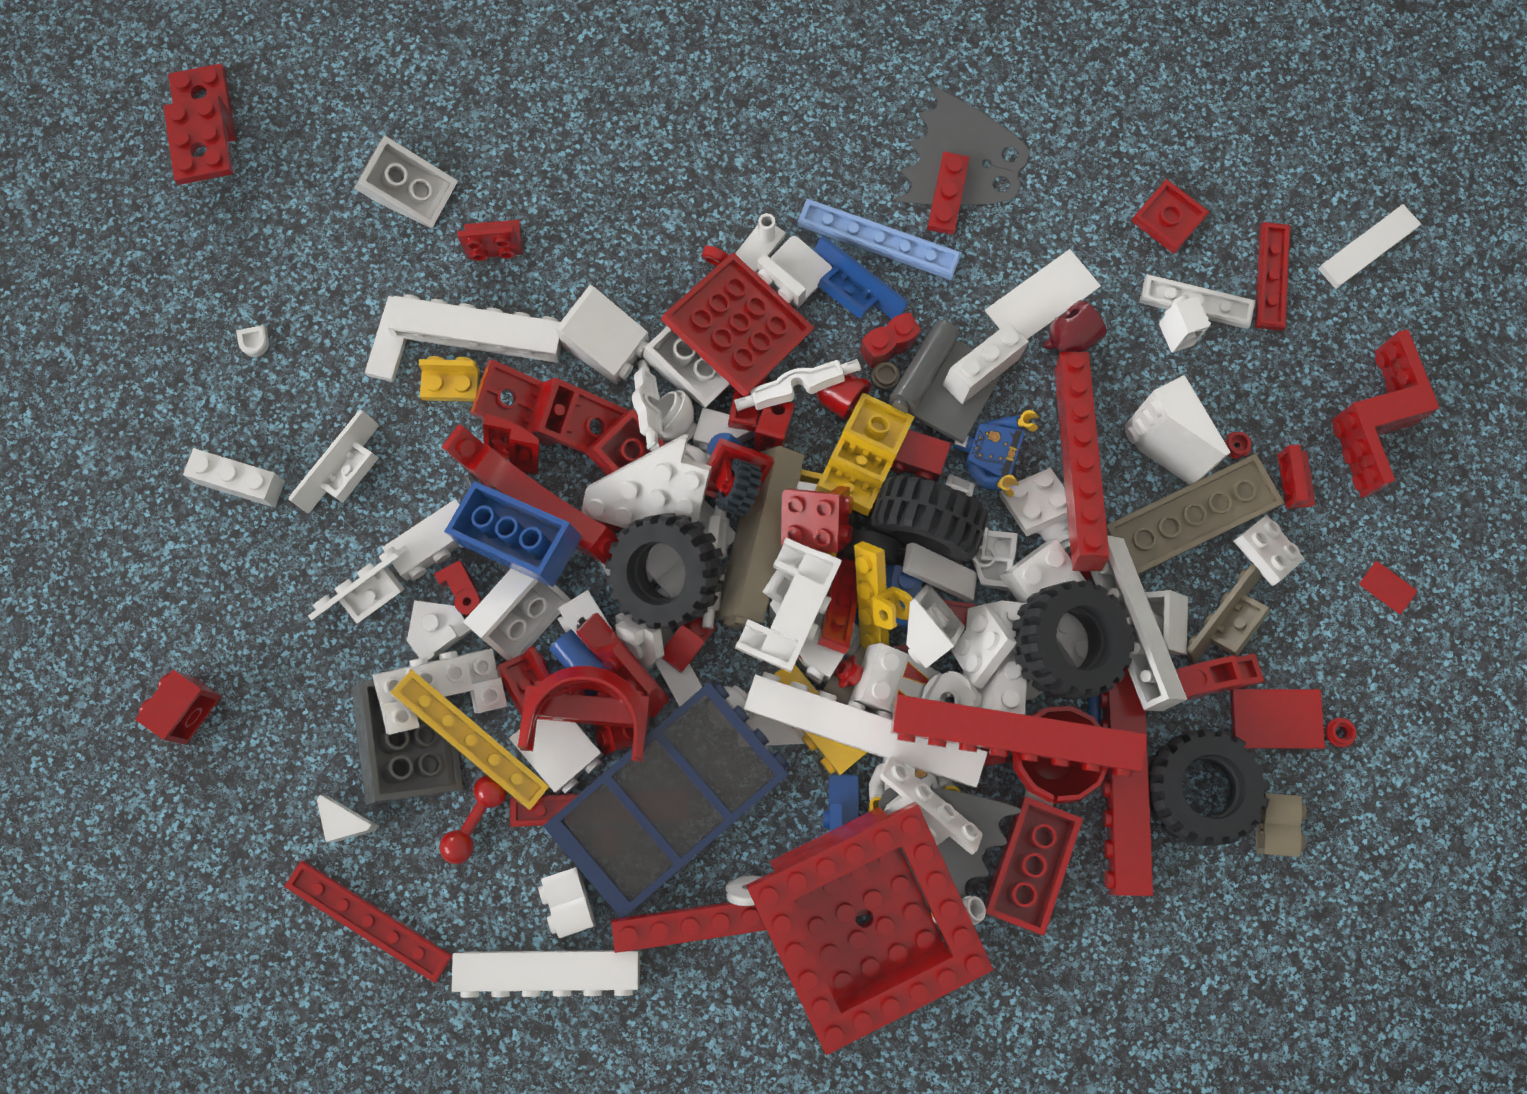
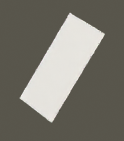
(1044, 295)

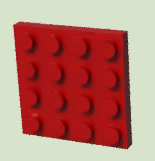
(737, 324)

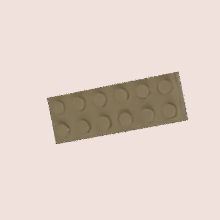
(1197, 513)

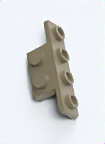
(1233, 621)

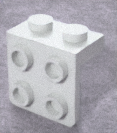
(793, 271)

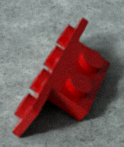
(620, 660)

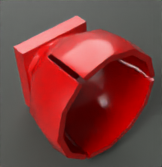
(1055, 782)

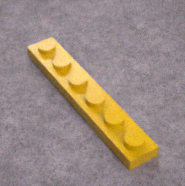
(469, 739)

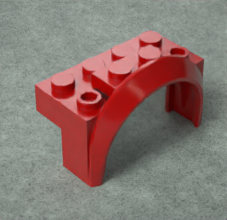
(606, 709)

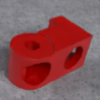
(461, 585)

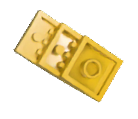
(866, 451)

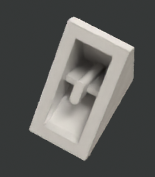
(340, 821)

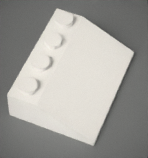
(1177, 432)

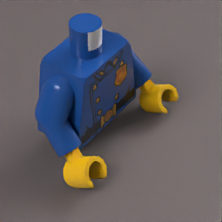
(995, 451)

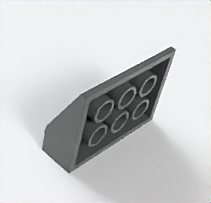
(401, 763)

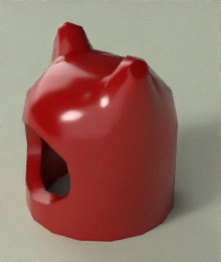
(844, 396)

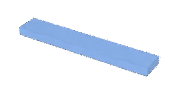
(879, 239)

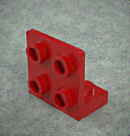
(491, 240)

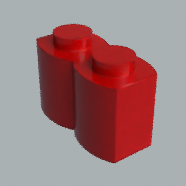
(893, 339)

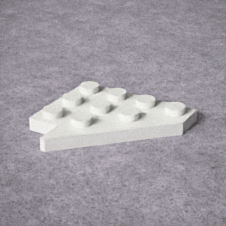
(649, 487)

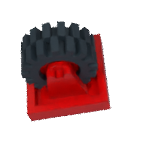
(736, 476)

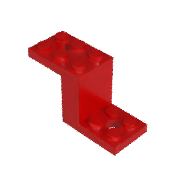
(1405, 405)

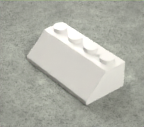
(1006, 686)

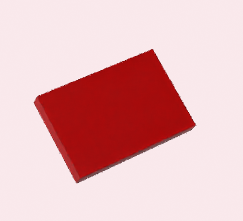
(1278, 718)

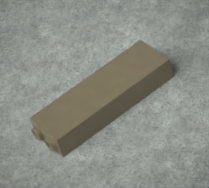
(758, 544)

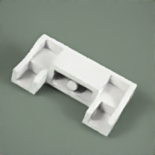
(795, 619)
(449, 676)

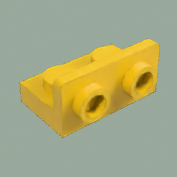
(449, 379)

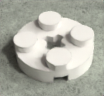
(952, 685)

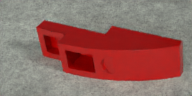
(1219, 675)

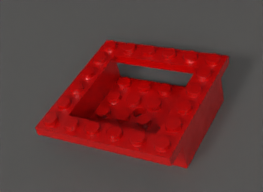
(876, 971)

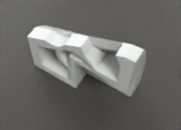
(995, 557)

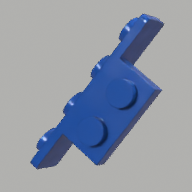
(855, 285)
(842, 801)

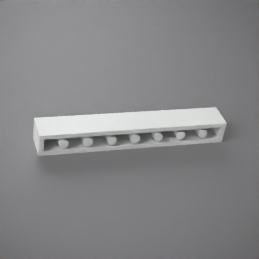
(858, 729)

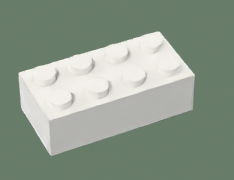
(1044, 568)

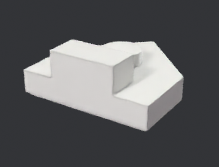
(435, 628)
(643, 642)

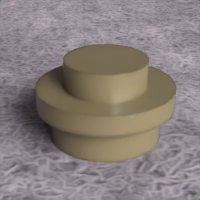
(885, 375)

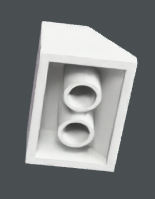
(516, 613)
(931, 627)

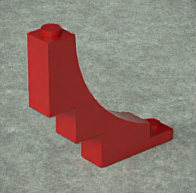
(506, 478)

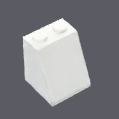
(602, 335)

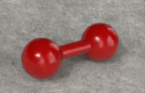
(458, 845)

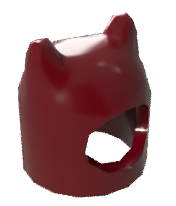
(1076, 329)

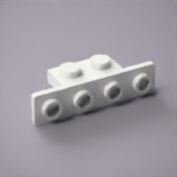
(340, 466)
(368, 592)
(939, 815)

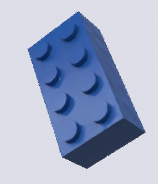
(513, 533)

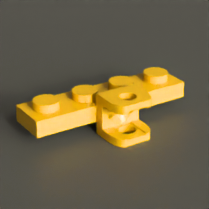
(876, 604)

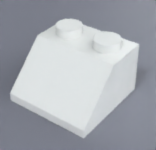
(1171, 616)

